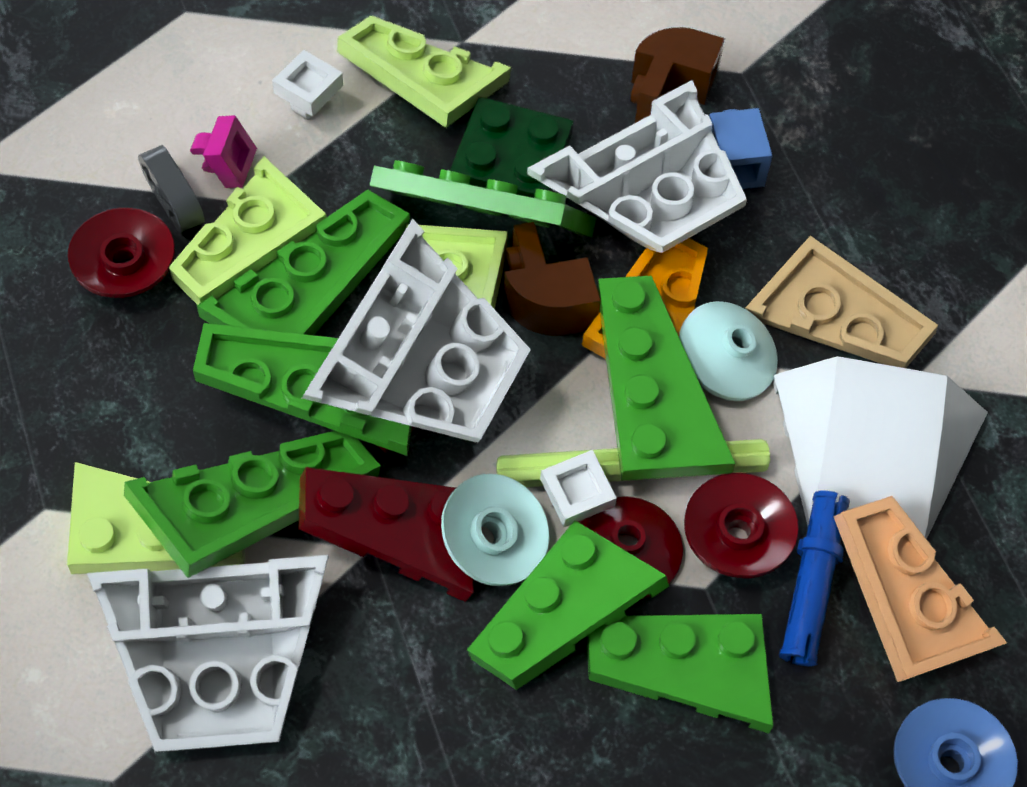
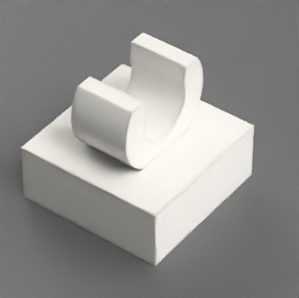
(307, 84)
(578, 488)

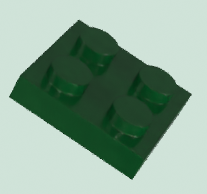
(508, 140)

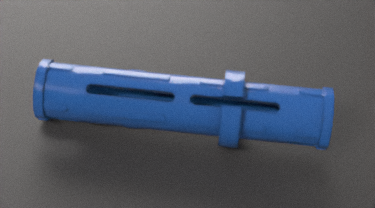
(819, 556)

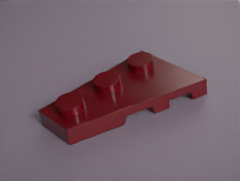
(383, 519)

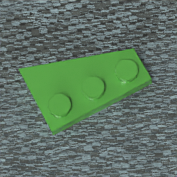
(563, 600)
(688, 659)

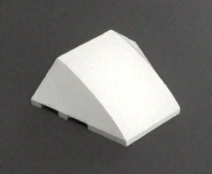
(654, 177)
(422, 349)
(877, 433)
(212, 650)

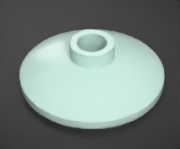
(718, 362)
(512, 517)

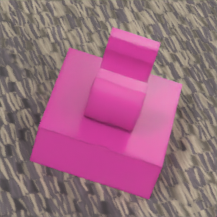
(226, 151)

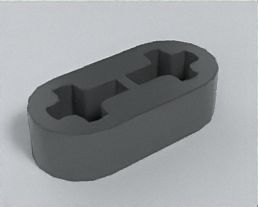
(171, 188)

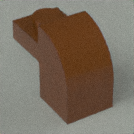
(671, 60)
(544, 296)

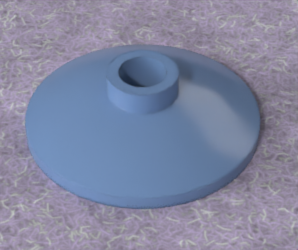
(957, 731)

